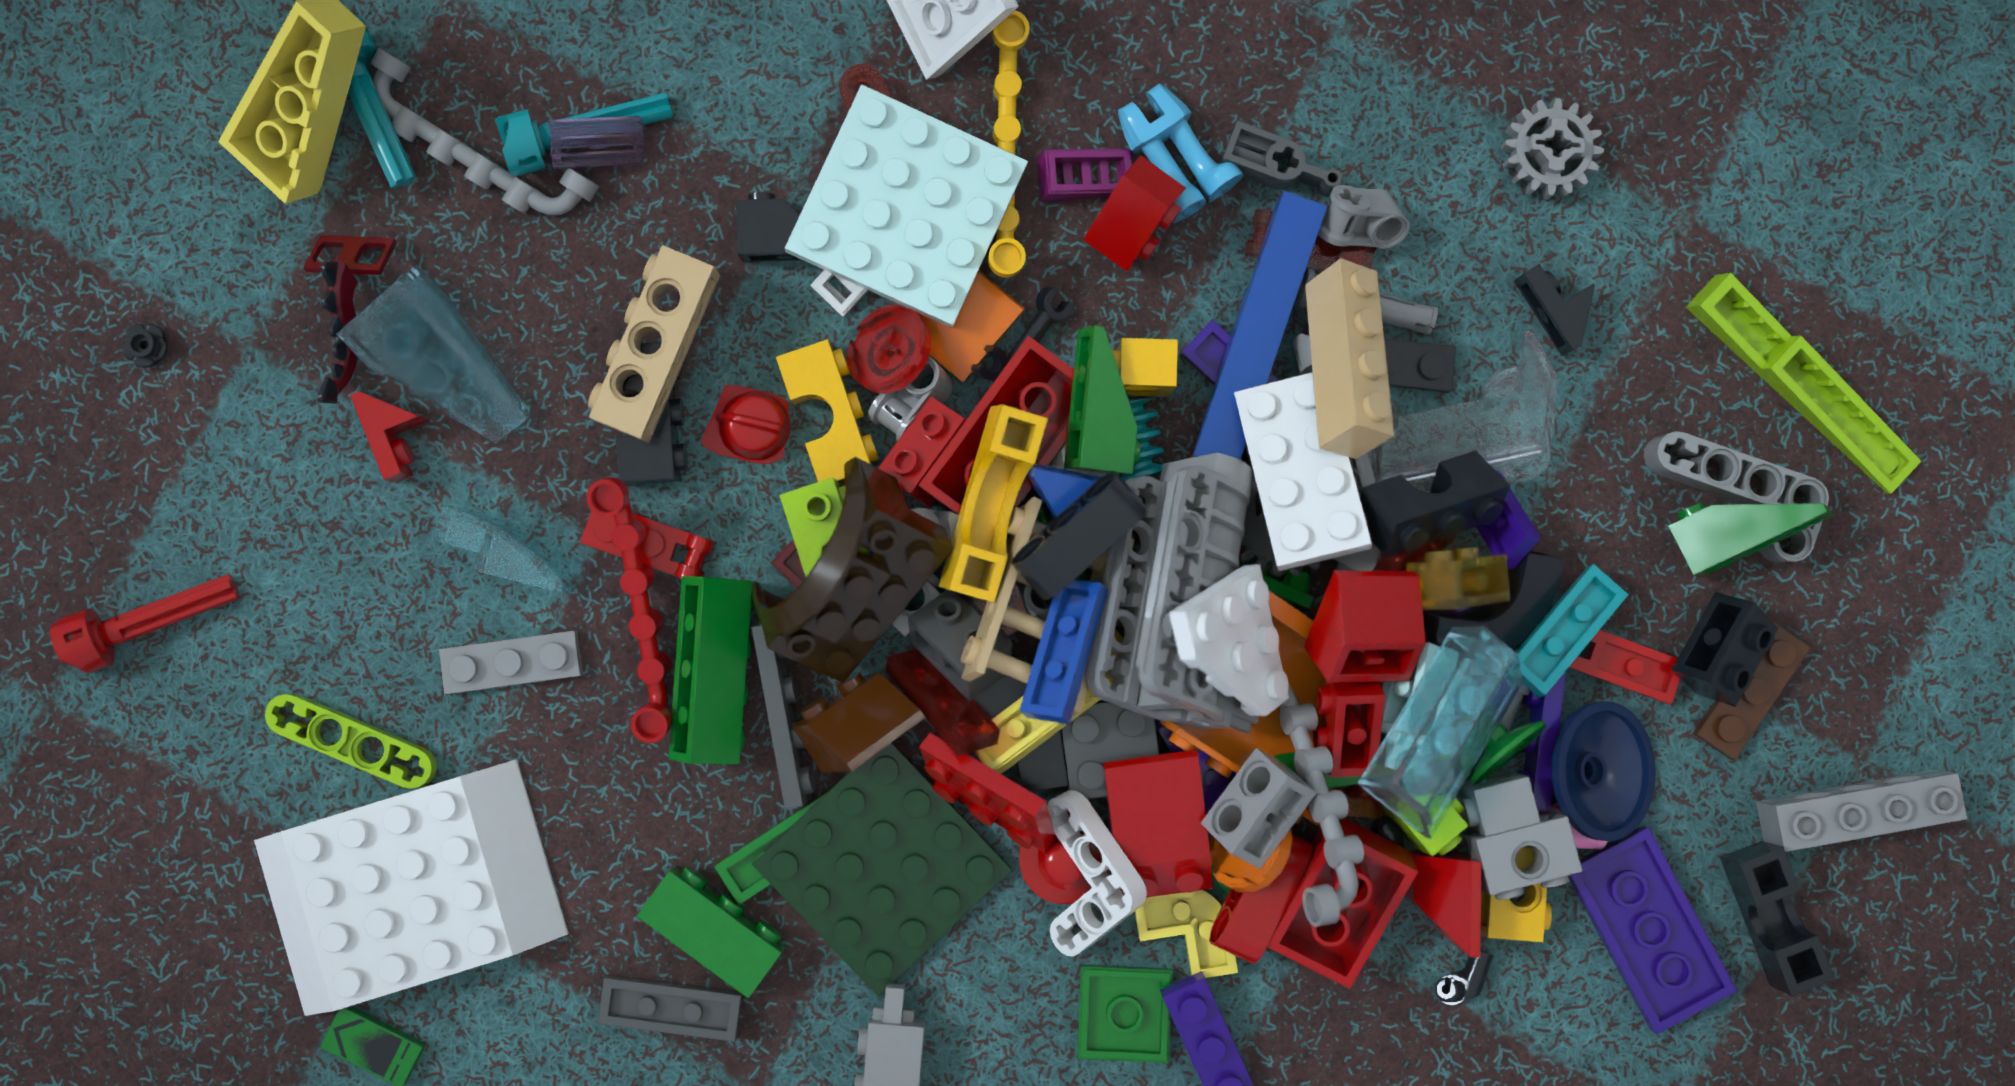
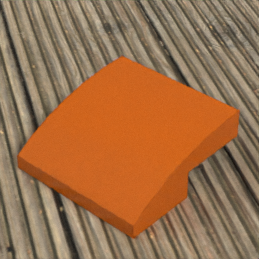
(981, 322)

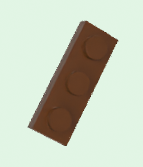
(1731, 727)

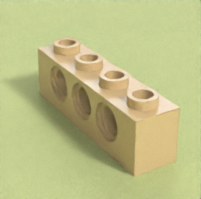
(662, 273)

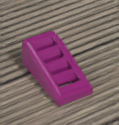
(1047, 177)

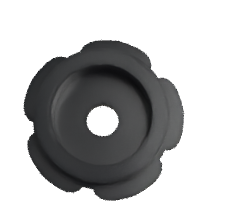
(156, 348)

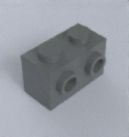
(941, 634)

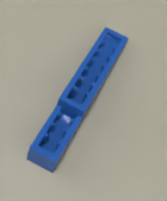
(1261, 320)

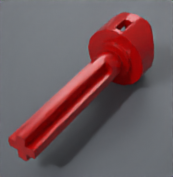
(94, 639)

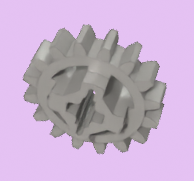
(1567, 134)

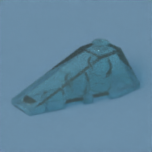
(429, 347)

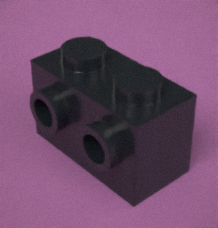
(1725, 649)

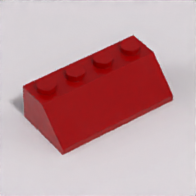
(1029, 382)

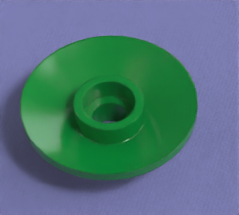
(1505, 746)

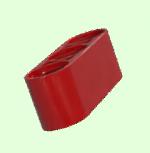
(1251, 918)

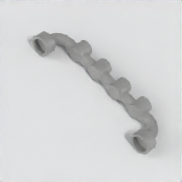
(480, 168)
(1321, 902)

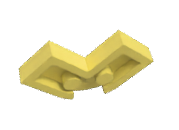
(1191, 916)

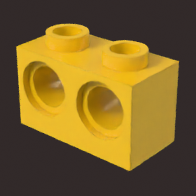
(1147, 366)

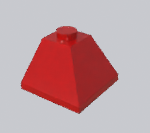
(1450, 896)

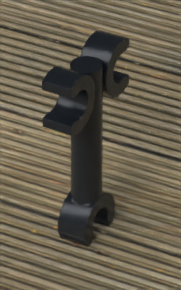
(1035, 330)

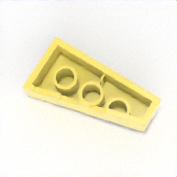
(297, 100)

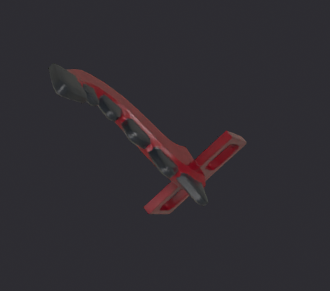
(339, 298)

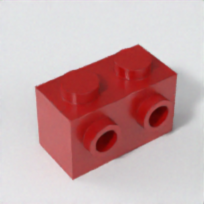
(1134, 213)
(1349, 724)

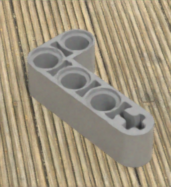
(1734, 482)

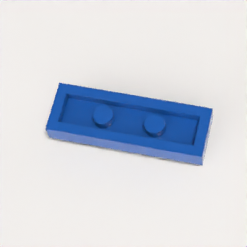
(1064, 652)

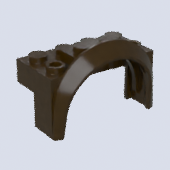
(847, 594)

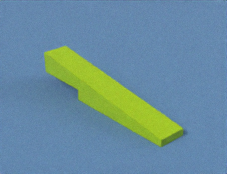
(1803, 380)

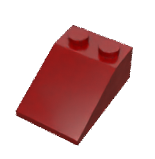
(1158, 820)

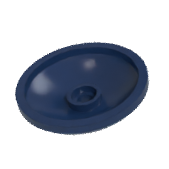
(1603, 771)

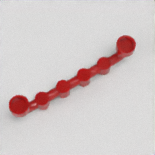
(611, 498)

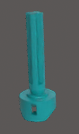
(376, 120)
(528, 141)

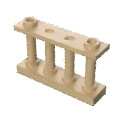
(979, 649)

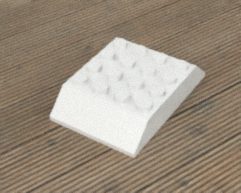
(411, 888)

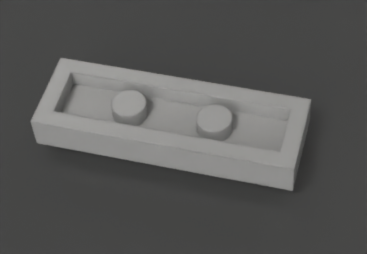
(510, 662)

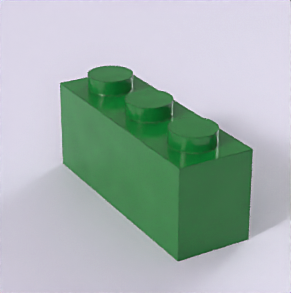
(712, 929)

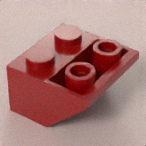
(1368, 627)

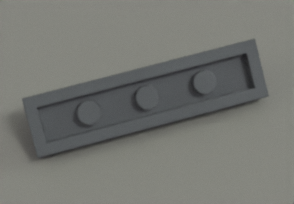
(780, 694)

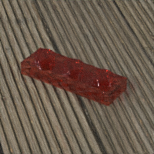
(956, 719)

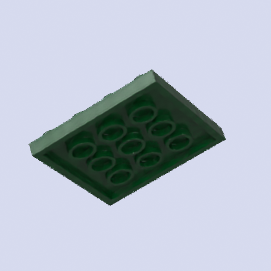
(882, 867)

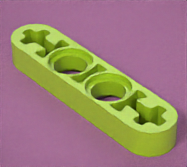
(349, 746)

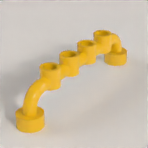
(1007, 254)

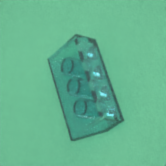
(1444, 727)

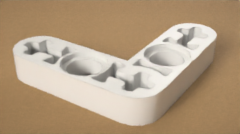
(1105, 887)

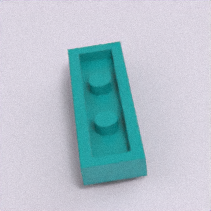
(1568, 629)

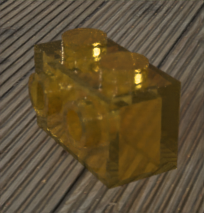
(1461, 578)

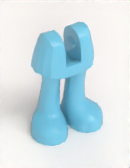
(1172, 123)

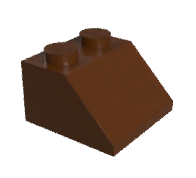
(855, 722)

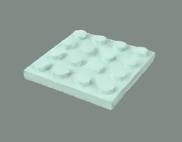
(906, 206)

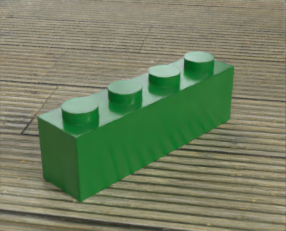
(711, 670)

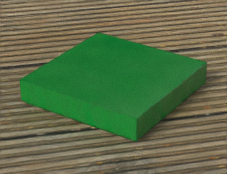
(1123, 1014)

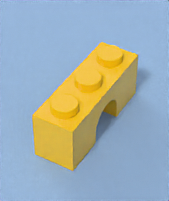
(818, 374)

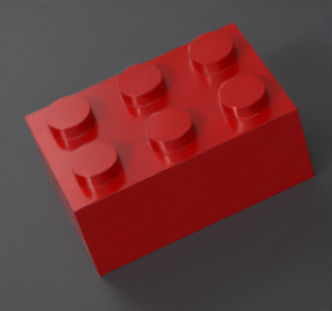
(1344, 946)

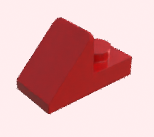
(381, 425)

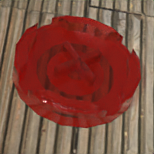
(889, 349)

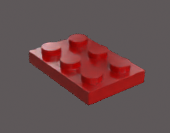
(988, 794)

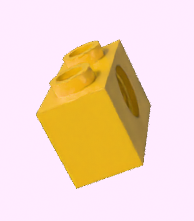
(1520, 919)

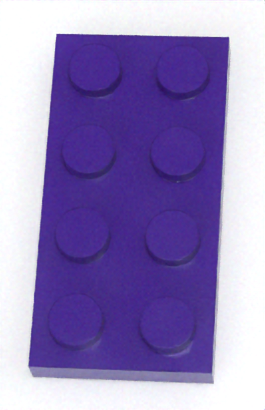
(1651, 930)

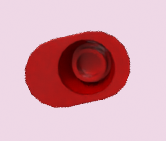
(748, 425)

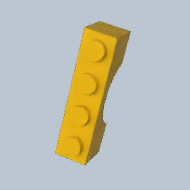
(980, 536)

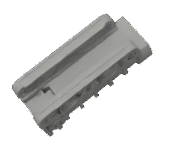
(1186, 546)

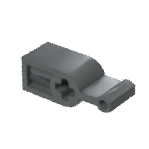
(1257, 157)

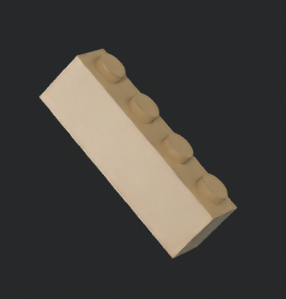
(1348, 359)

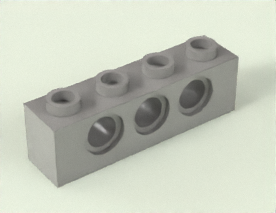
(1862, 810)

